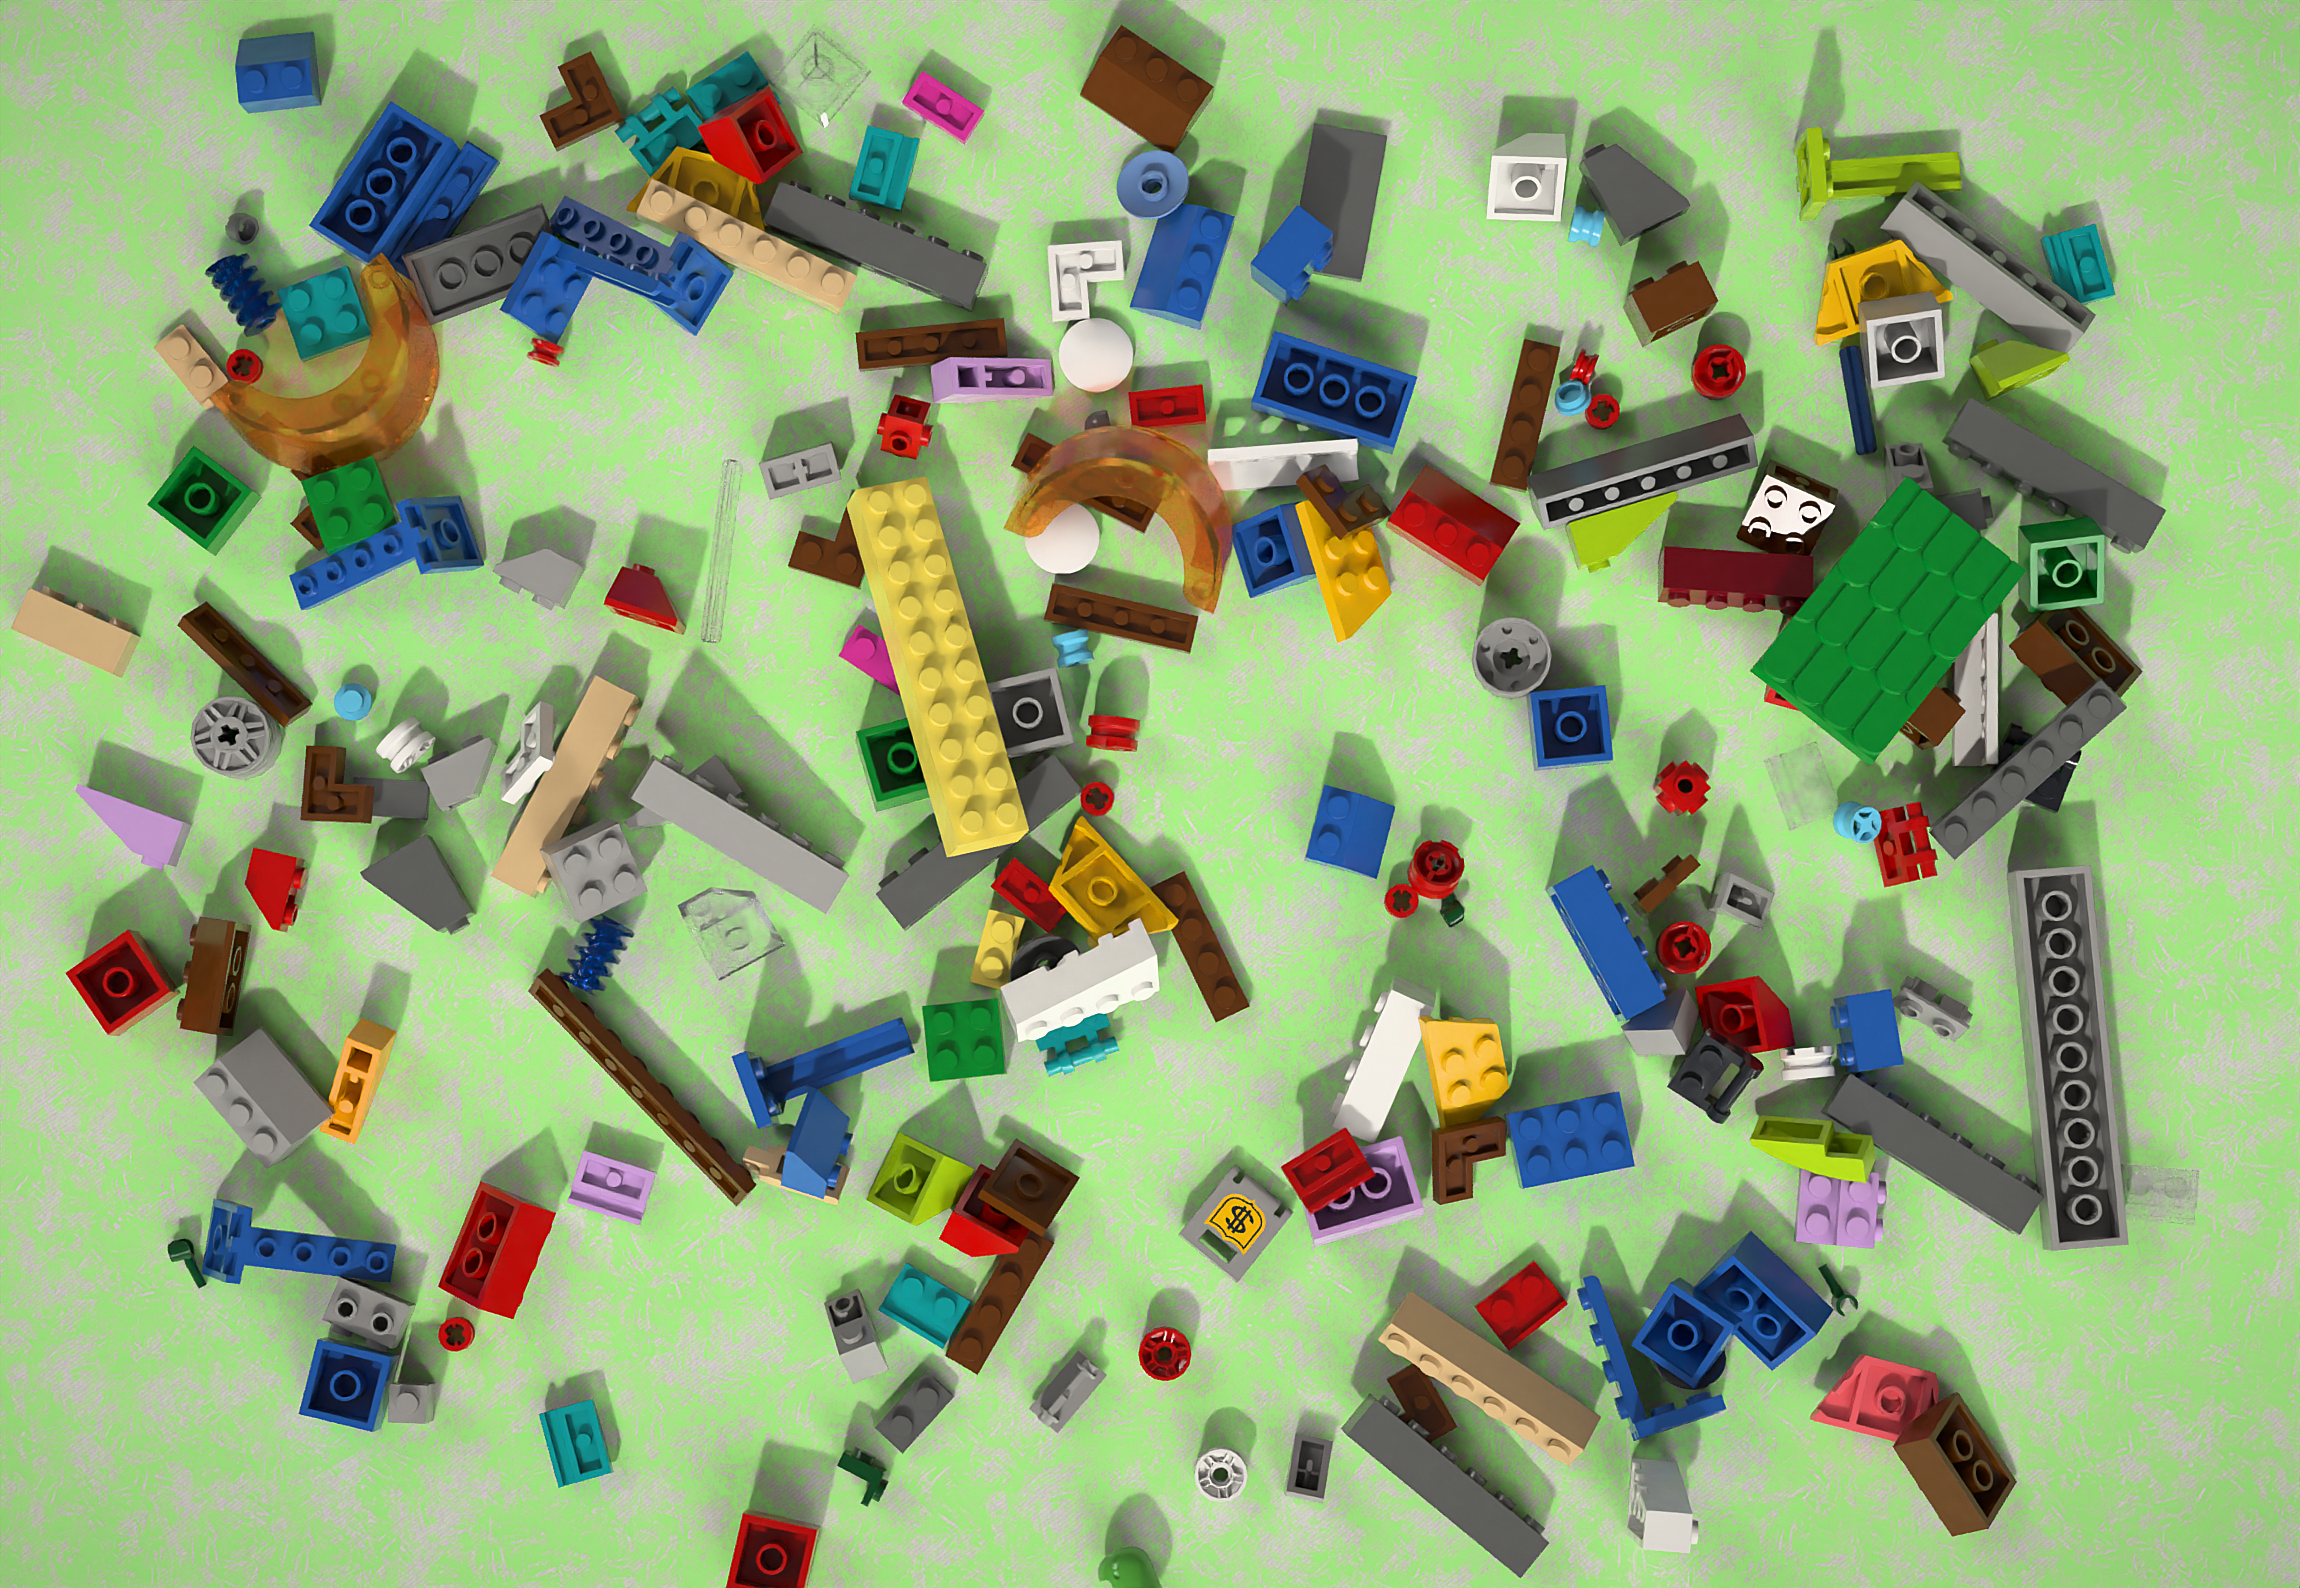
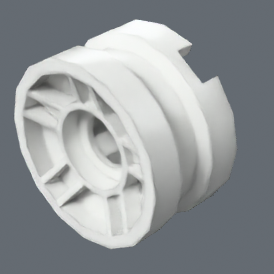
(405, 744)
(1807, 1063)
(1220, 1490)

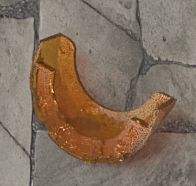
(367, 412)
(1146, 469)

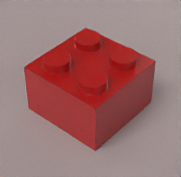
(123, 982)
(772, 1552)

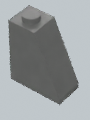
(1629, 193)
(423, 885)

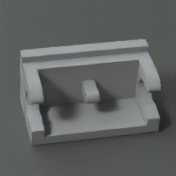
(800, 470)

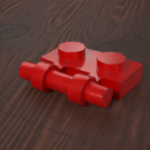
(1895, 848)

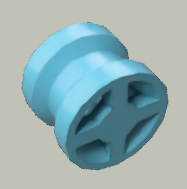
(1586, 226)
(1072, 649)
(1866, 818)

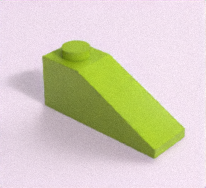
(1608, 534)

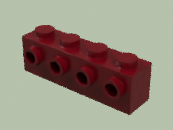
(1734, 579)

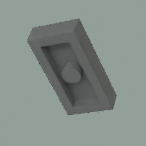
(914, 1412)

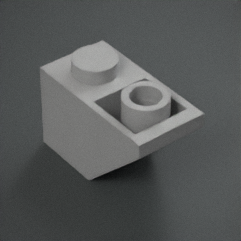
(1903, 461)
(543, 574)
(461, 775)
(855, 1336)

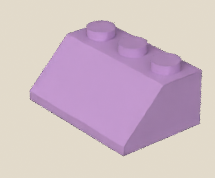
(1376, 1203)

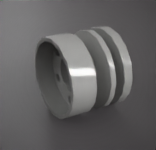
(1501, 638)
(256, 744)

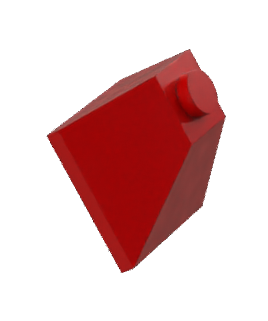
(751, 137)
(643, 598)
(1746, 1014)
(979, 1227)

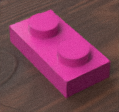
(943, 107)
(870, 656)

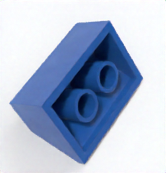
(1183, 264)
(1772, 1300)

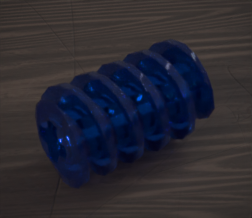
(244, 293)
(597, 954)

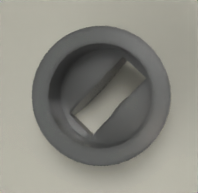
(250, 229)
(1097, 419)

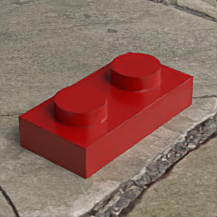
(1167, 407)
(1029, 895)

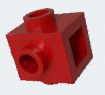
(905, 427)
(1669, 794)

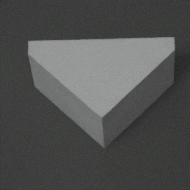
(1740, 900)
(1664, 1027)
(1308, 1468)

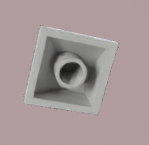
(1528, 178)

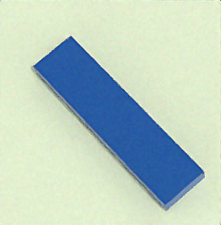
(447, 203)

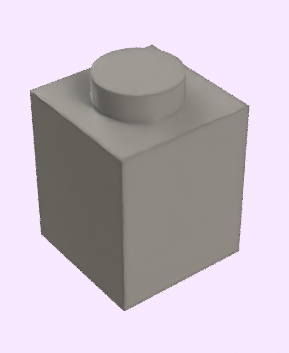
(411, 1402)

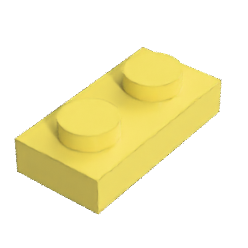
(997, 949)

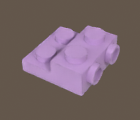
(1839, 1210)

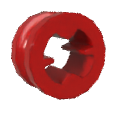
(545, 352)
(233, 363)
(1584, 366)
(1611, 418)
(1103, 789)
(1412, 901)
(444, 1335)

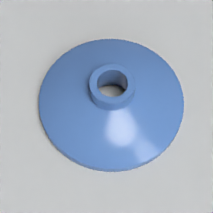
(1146, 173)

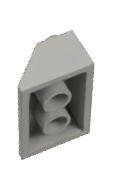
(264, 1097)

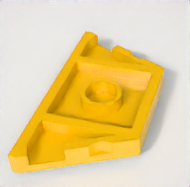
(708, 182)
(1868, 276)
(1346, 570)
(1103, 889)
(1463, 1066)

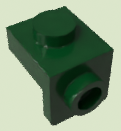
(861, 1464)

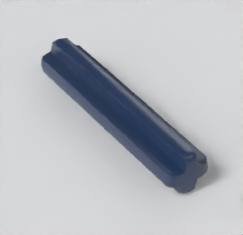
(1858, 400)

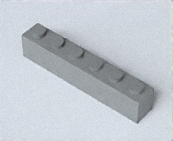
(1987, 270)
(738, 833)

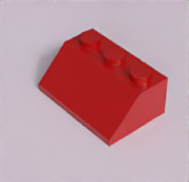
(1452, 525)
(496, 1250)

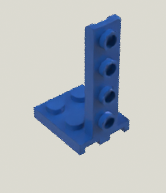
(690, 267)
(558, 277)
(431, 532)
(820, 1067)
(236, 1243)
(1618, 1371)

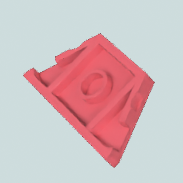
(1878, 1398)

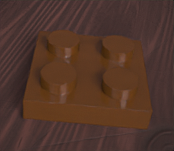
(1028, 1187)

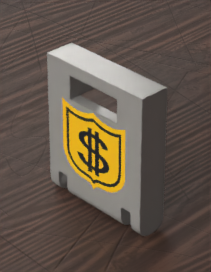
(1240, 1218)

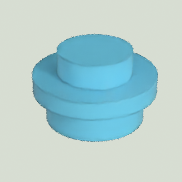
(1572, 398)
(353, 702)

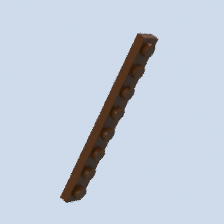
(642, 1087)

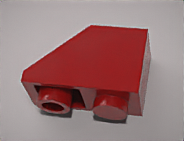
(274, 885)

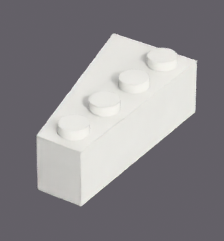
(1083, 984)
(1384, 1060)
(1659, 1508)

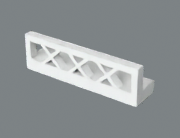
(1281, 464)
(1977, 687)

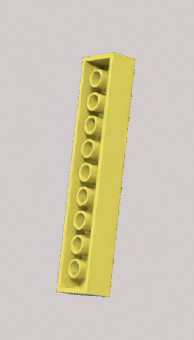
(937, 666)

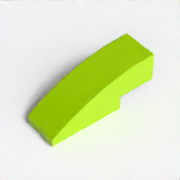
(1815, 1147)

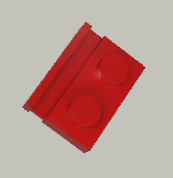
(1327, 1171)
(1521, 1305)

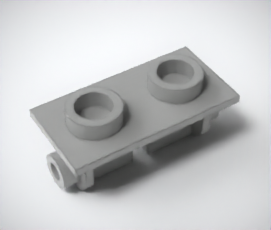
(1947, 1019)
(1067, 1392)

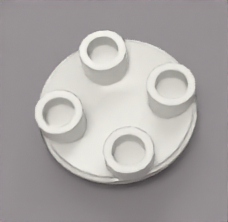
(1096, 355)
(1066, 542)

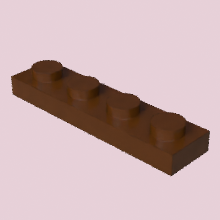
(930, 344)
(1524, 415)
(1118, 508)
(1121, 618)
(245, 664)
(1201, 948)
(998, 1303)

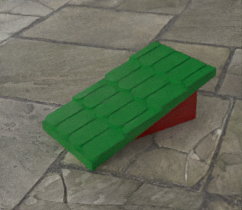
(1888, 621)

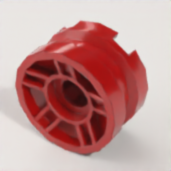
(1724, 386)
(1112, 733)
(1431, 883)
(1670, 956)
(1159, 1368)

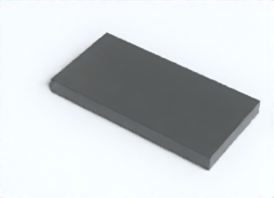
(1342, 192)
(474, 264)

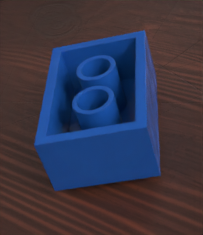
(1569, 1140)

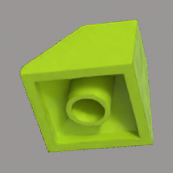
(2013, 365)
(918, 1181)

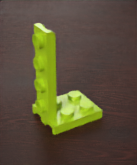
(1865, 177)

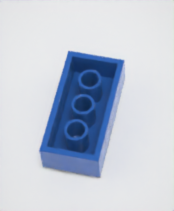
(385, 185)
(1333, 392)
(1607, 944)

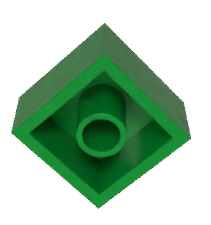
(204, 500)
(350, 504)
(2061, 564)
(891, 764)
(964, 1040)

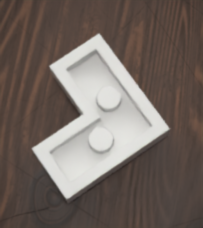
(1076, 265)
(535, 754)

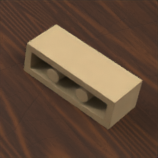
(76, 630)

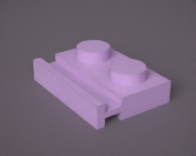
(611, 1187)

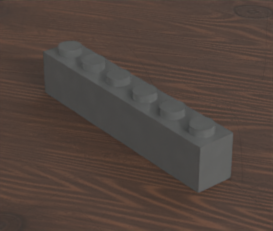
(876, 245)
(1642, 471)
(2052, 476)
(2027, 767)
(936, 876)
(1932, 1153)
(1445, 1485)

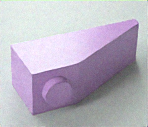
(990, 379)
(140, 829)

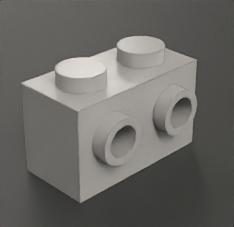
(369, 1313)

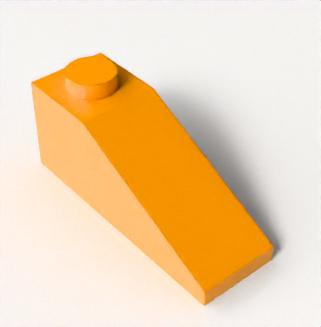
(358, 1078)

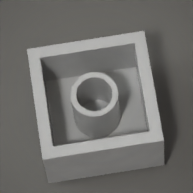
(1901, 339)
(1031, 713)
(593, 870)

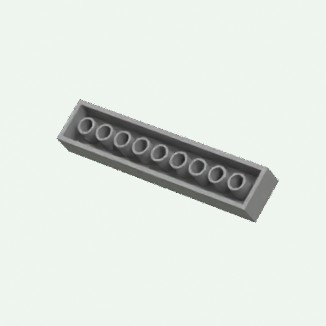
(2067, 1058)

